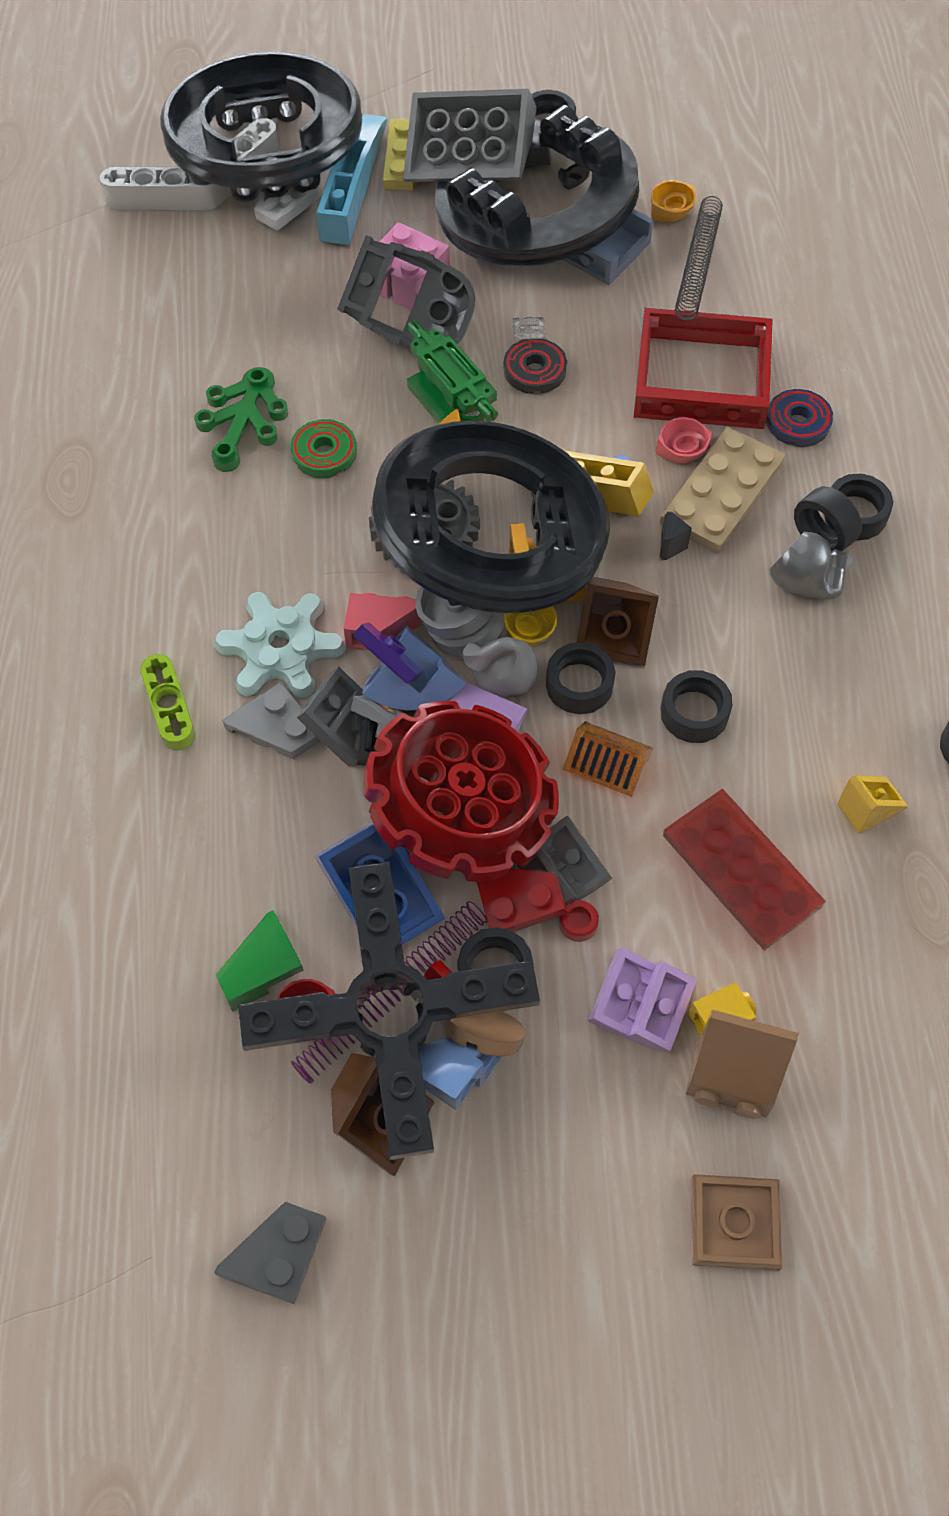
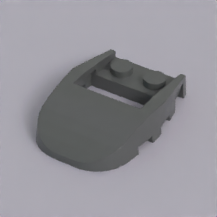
(442, 302)

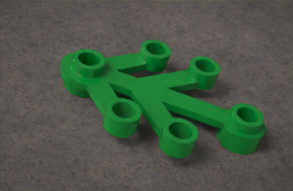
(255, 384)

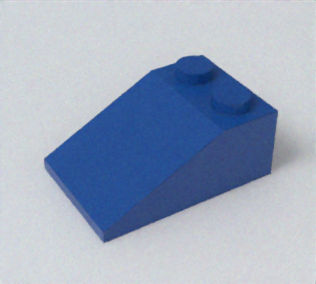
(414, 902)

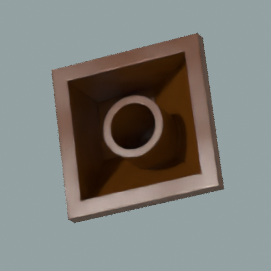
(618, 619)
(359, 1111)

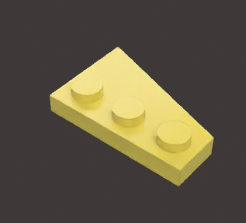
(396, 156)

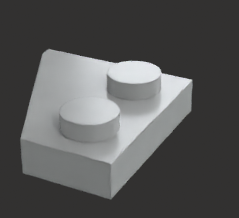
(273, 723)

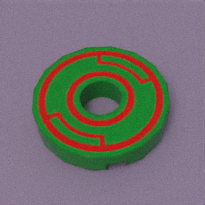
(322, 433)

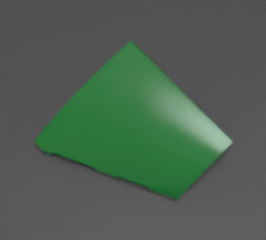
(258, 963)

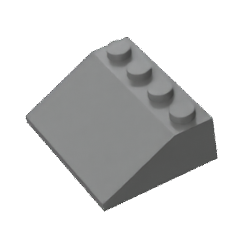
(469, 131)

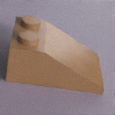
(740, 1064)

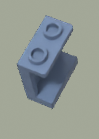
(618, 251)

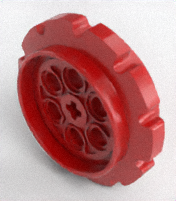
(460, 790)

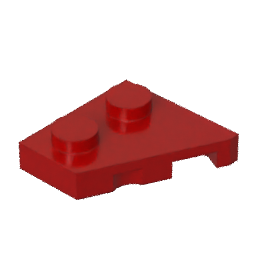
(521, 899)

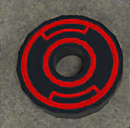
(535, 352)

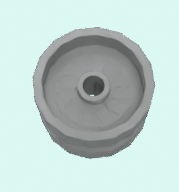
(456, 625)

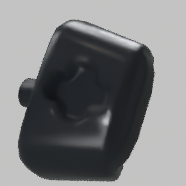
(573, 176)

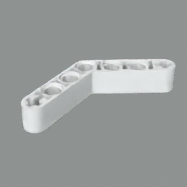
(174, 188)

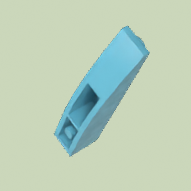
(348, 184)

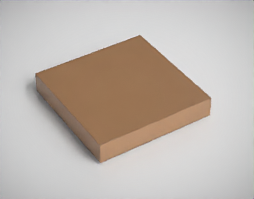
(736, 1222)

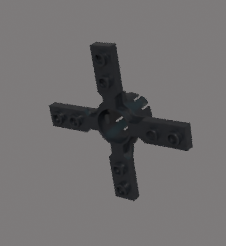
(397, 1057)

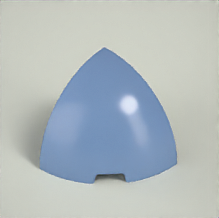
(436, 682)
(453, 1069)

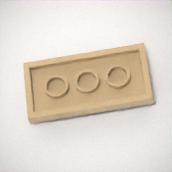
(725, 488)

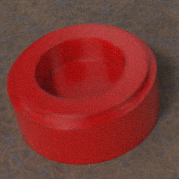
(580, 921)

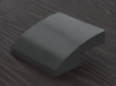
(571, 860)

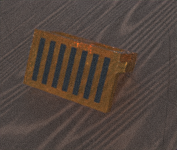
(607, 758)

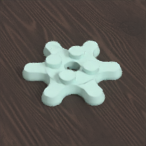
(285, 663)

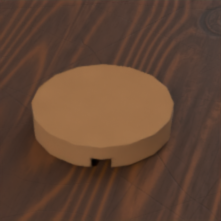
(493, 1033)

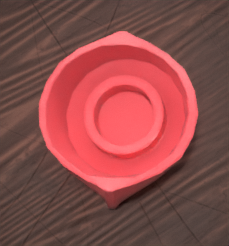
(683, 440)

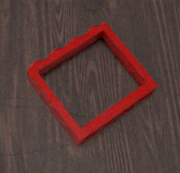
(704, 406)

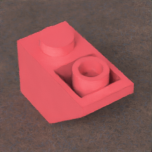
(383, 612)

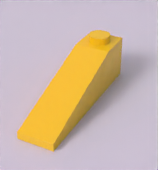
(622, 482)

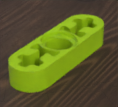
(164, 715)

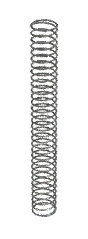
(689, 262)

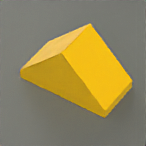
(870, 801)

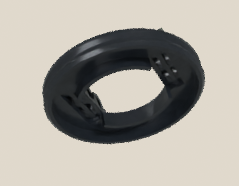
(266, 81)
(495, 223)
(565, 512)

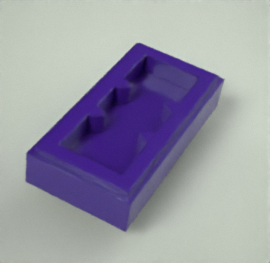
(388, 651)

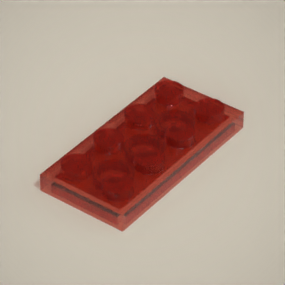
(743, 869)

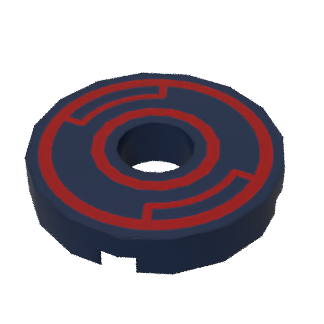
(803, 403)

